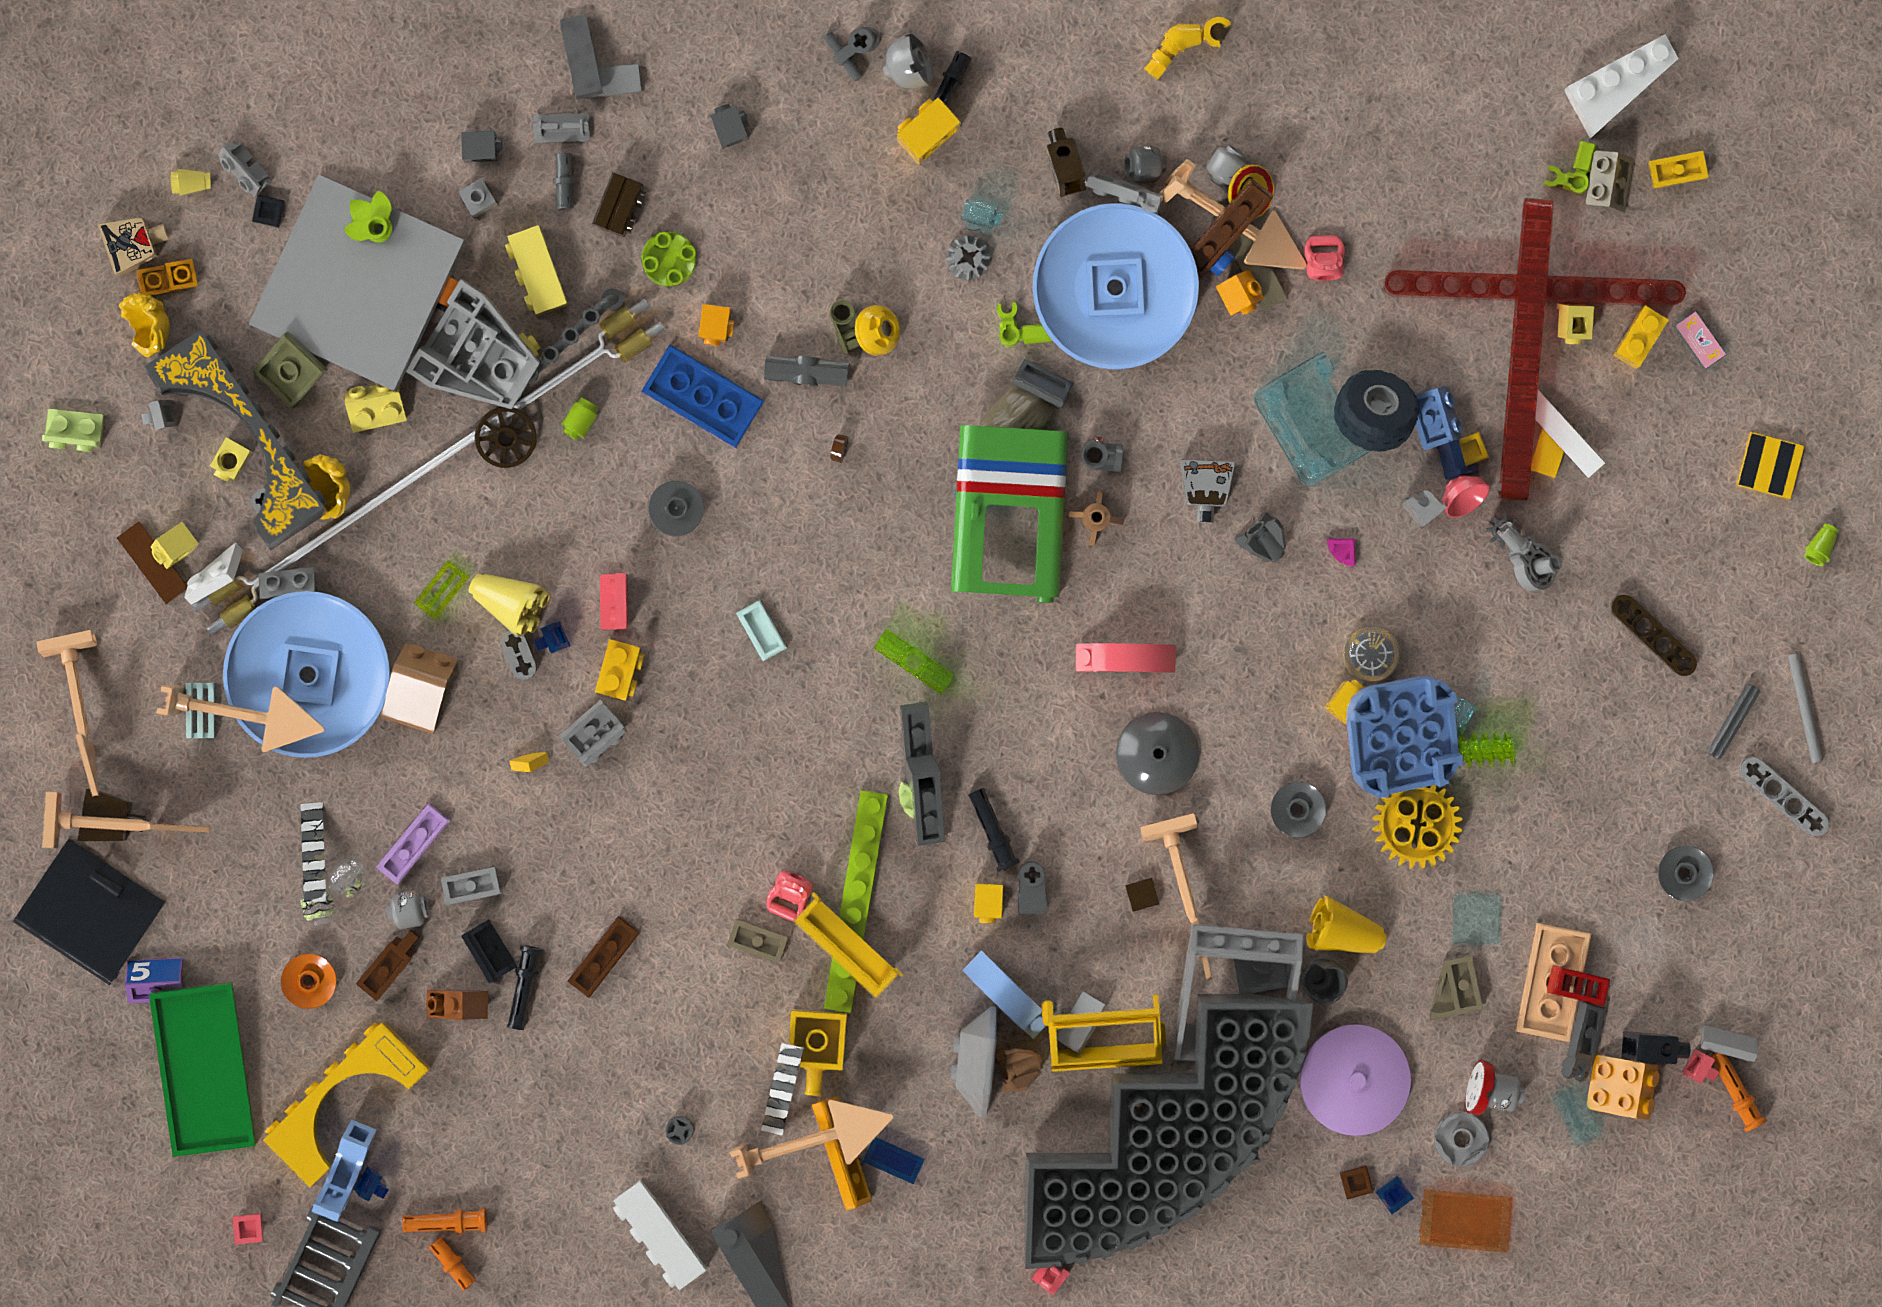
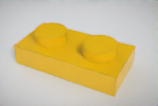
(1678, 169)

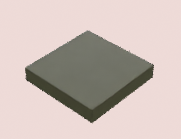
(290, 370)

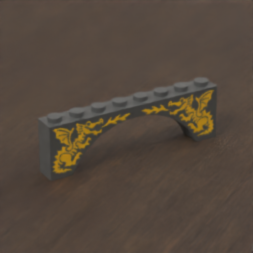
(198, 371)

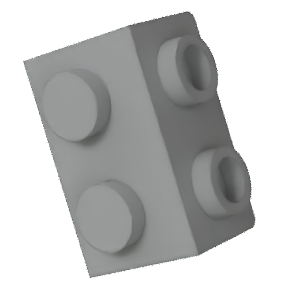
(593, 733)

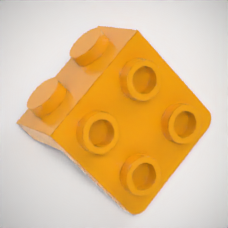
(1622, 1087)

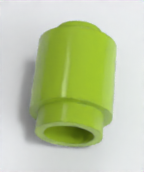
(580, 419)

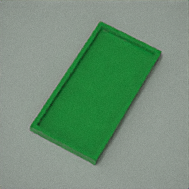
(202, 1069)

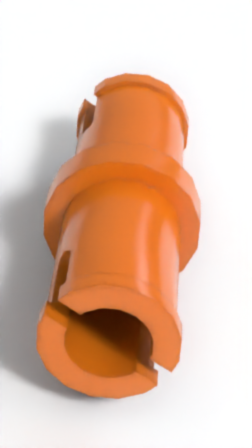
(452, 1264)

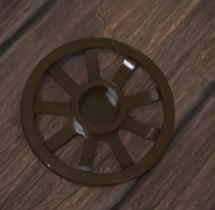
(505, 437)

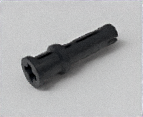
(997, 840)
(529, 972)

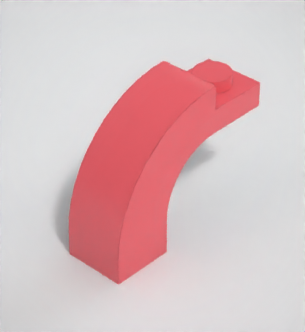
(1125, 657)

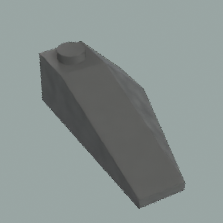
(753, 1254)

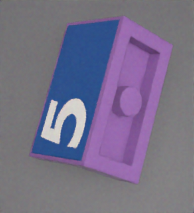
(152, 976)

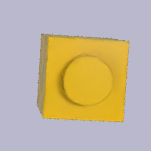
(988, 902)

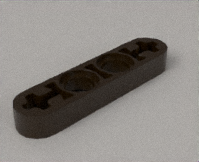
(1650, 638)

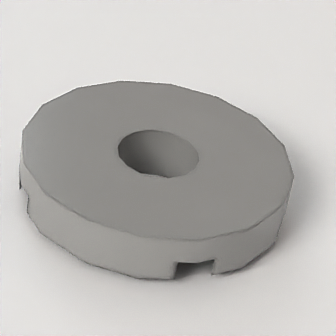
(1445, 1135)

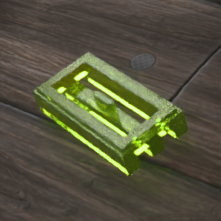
(427, 608)

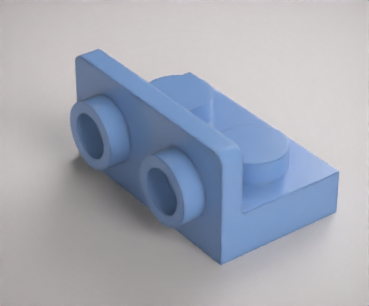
(1437, 418)

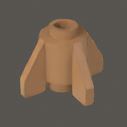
(1091, 525)
(1018, 1068)

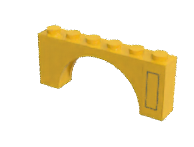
(296, 1136)

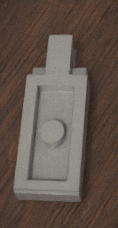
(1126, 191)

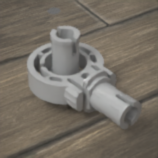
(1530, 572)

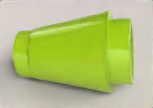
(1822, 545)

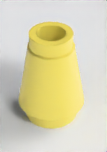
(189, 181)

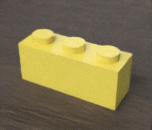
(536, 271)

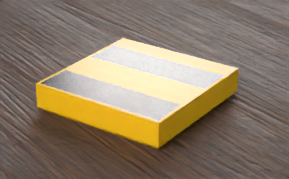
(1770, 465)

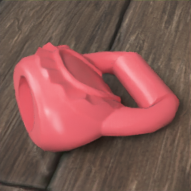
(1325, 265)
(793, 889)

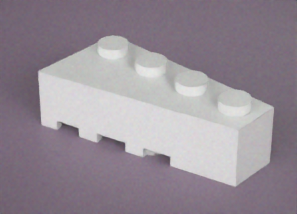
(1613, 87)

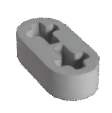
(512, 659)

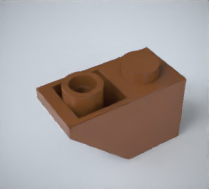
(457, 1004)

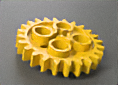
(1441, 828)

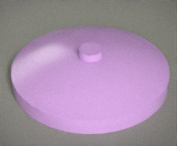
(1355, 1079)

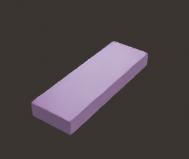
(413, 843)

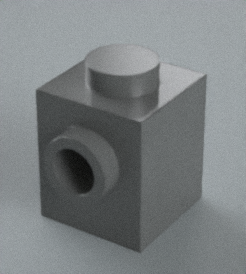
(729, 125)

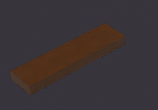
(1229, 226)

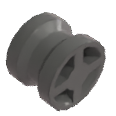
(675, 1131)

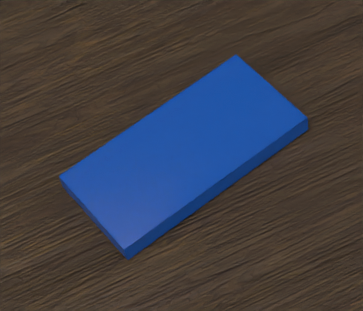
(702, 396)

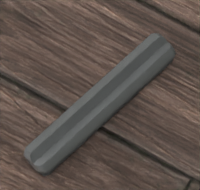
(1733, 721)

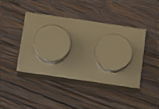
(757, 941)

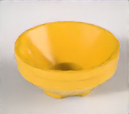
(869, 330)

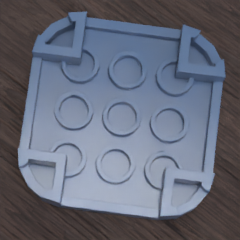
(1403, 735)

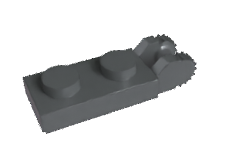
(1583, 1041)

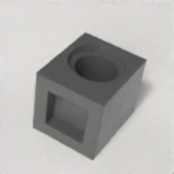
(480, 146)

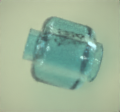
(982, 214)

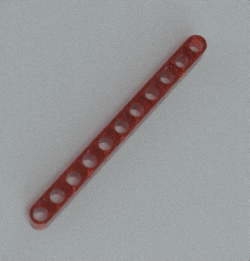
(1574, 283)
(1526, 348)

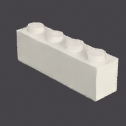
(659, 1234)

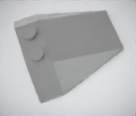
(475, 352)
(975, 1060)

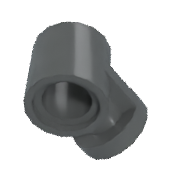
(1111, 456)

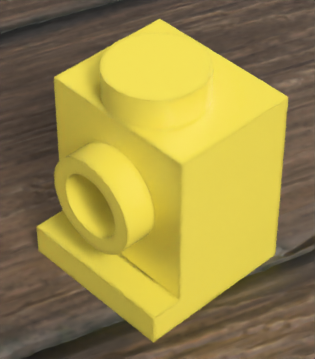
(1583, 320)

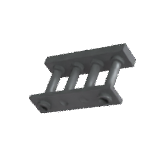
(352, 1264)

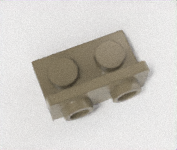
(1609, 180)

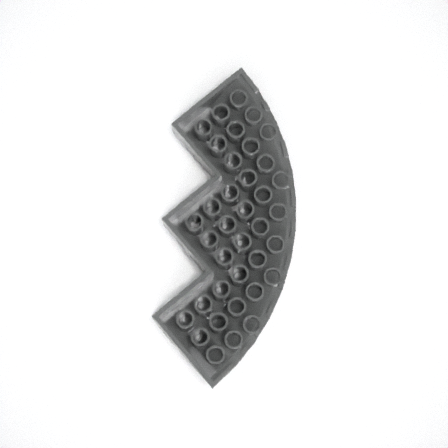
(1180, 1143)

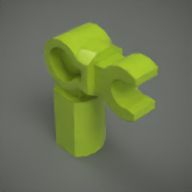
(1575, 182)
(1011, 335)

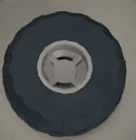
(1376, 410)

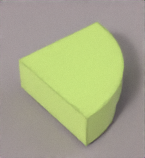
(906, 800)

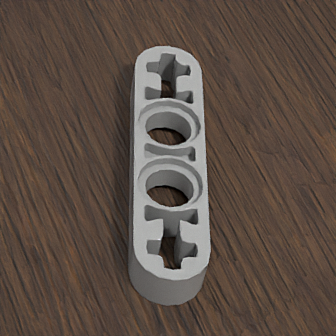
(1785, 794)

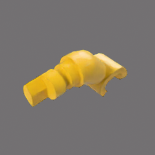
(1179, 39)

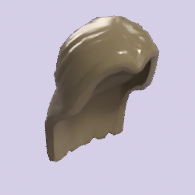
(1018, 410)

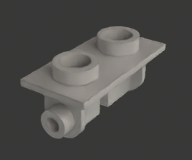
(561, 128)
(250, 178)
(286, 581)

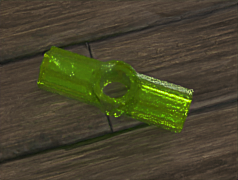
(898, 650)

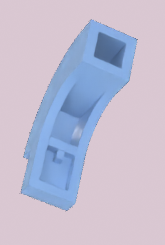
(1005, 994)
(344, 1170)

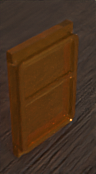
(1465, 1220)

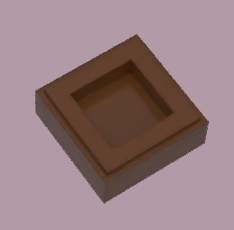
(1356, 1182)

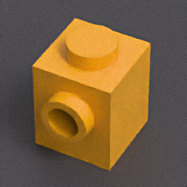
(1240, 293)
(715, 324)

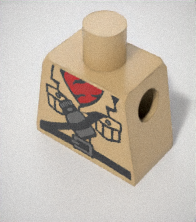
(131, 243)

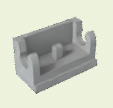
(1424, 510)

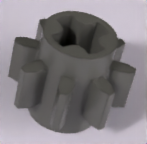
(1497, 524)

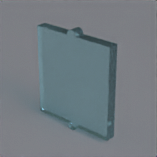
(1475, 919)

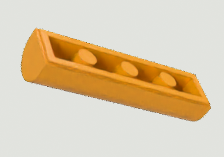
(848, 1176)

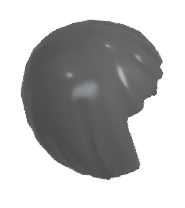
(1324, 981)

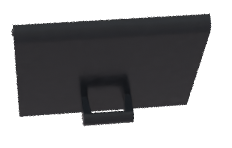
(88, 912)

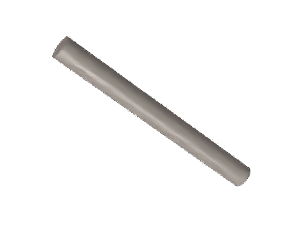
(1805, 708)

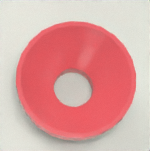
(1464, 495)

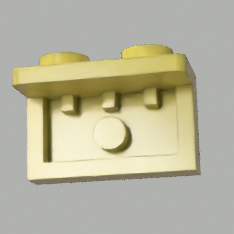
(374, 407)

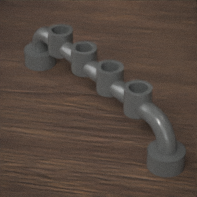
(611, 300)

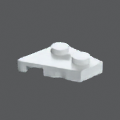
(215, 575)

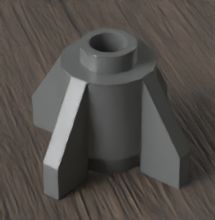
(1264, 539)

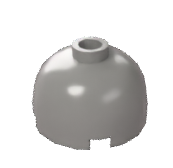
(907, 63)

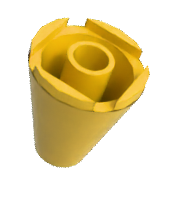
(1343, 929)

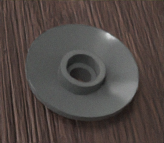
(1313, 809)
(1699, 877)

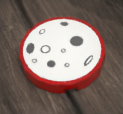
(1479, 1084)

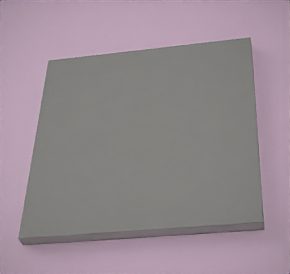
(352, 298)

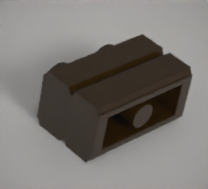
(619, 204)

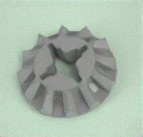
(964, 270)

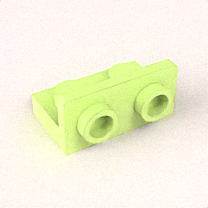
(73, 429)

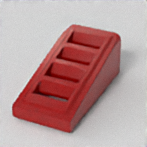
(1556, 980)

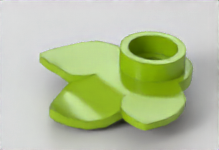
(368, 216)

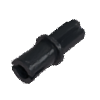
(953, 77)

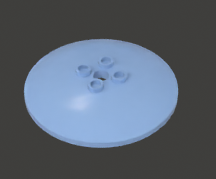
(1122, 246)
(317, 633)

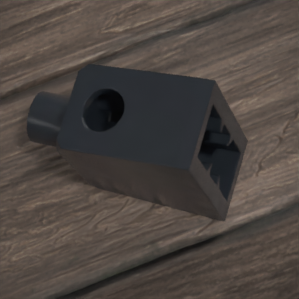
(1653, 1048)

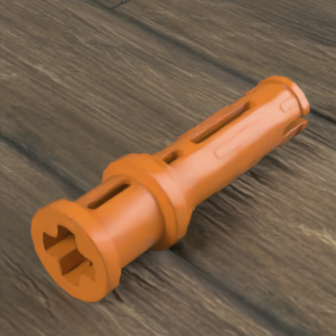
(1743, 1102)
(458, 1221)

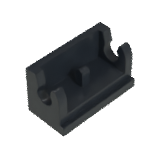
(489, 951)

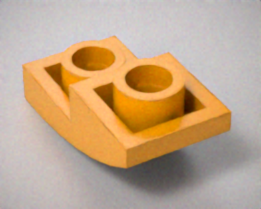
(167, 278)

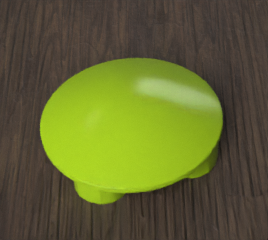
(668, 259)

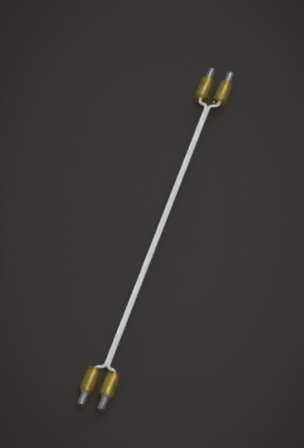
(610, 326)

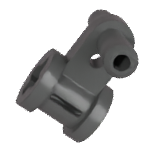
(844, 55)

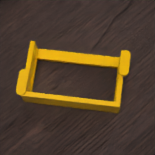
(846, 947)
(1106, 1055)

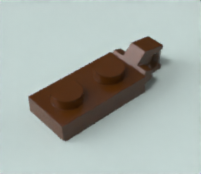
(388, 966)

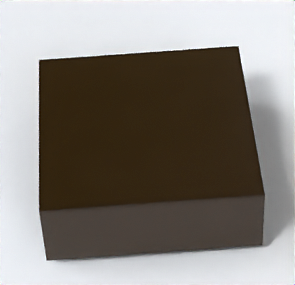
(1142, 894)

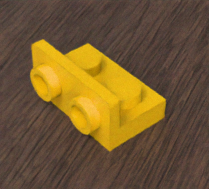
(619, 670)

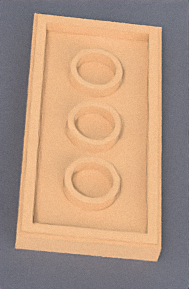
(1544, 1012)

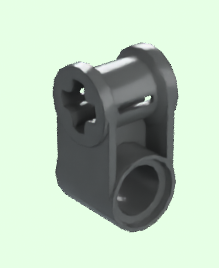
(1032, 894)

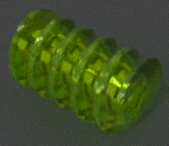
(1487, 749)

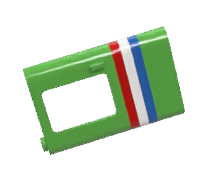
(1009, 470)

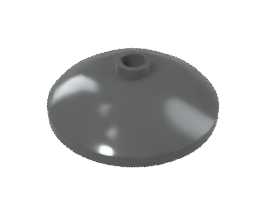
(1136, 751)

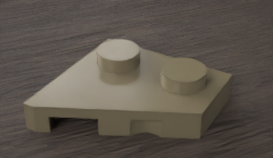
(1456, 989)

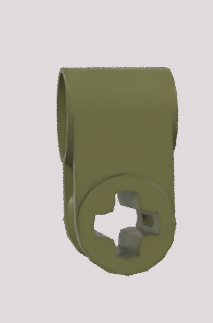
(846, 328)

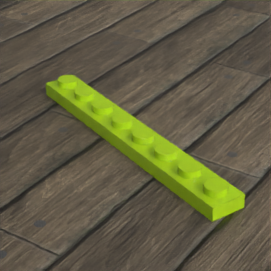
(857, 891)

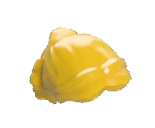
(148, 320)
(330, 479)

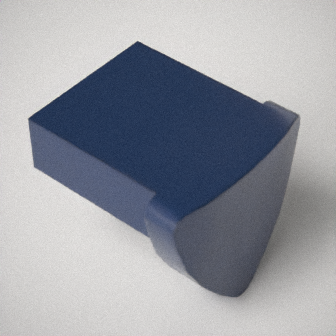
(1453, 461)

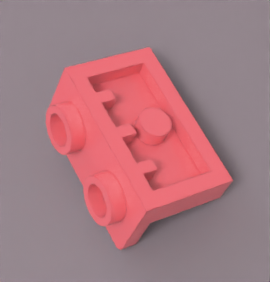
(614, 601)

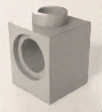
(478, 198)

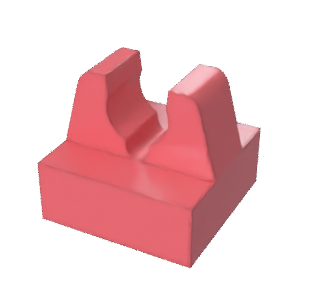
(1700, 1067)
(248, 1228)
(1050, 1278)

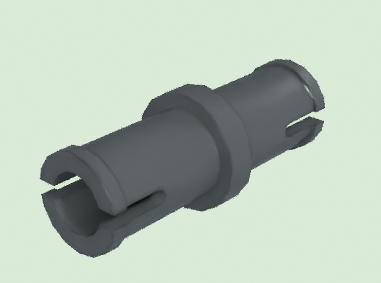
(564, 181)

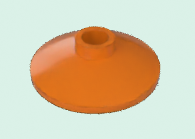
(305, 995)

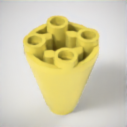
(510, 601)

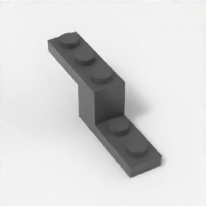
(922, 773)

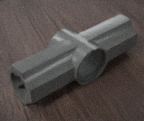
(806, 370)

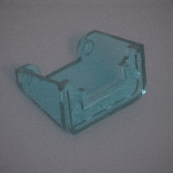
(1302, 420)

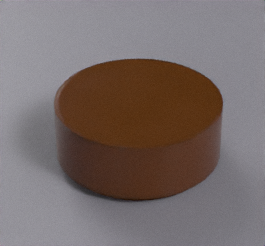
(839, 448)

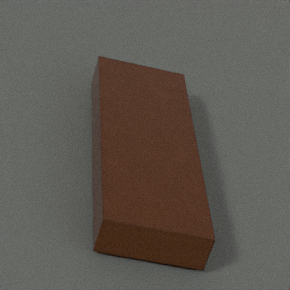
(138, 545)
(603, 957)

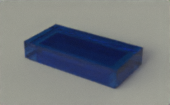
(893, 1160)

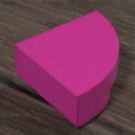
(1343, 550)

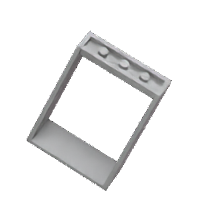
(1237, 945)

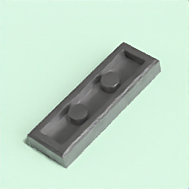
(581, 56)

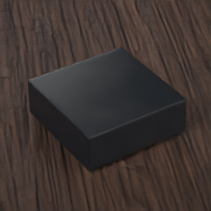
(268, 211)

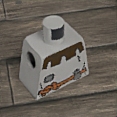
(1206, 486)

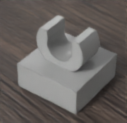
(161, 415)

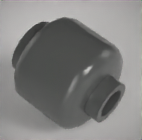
(1145, 164)

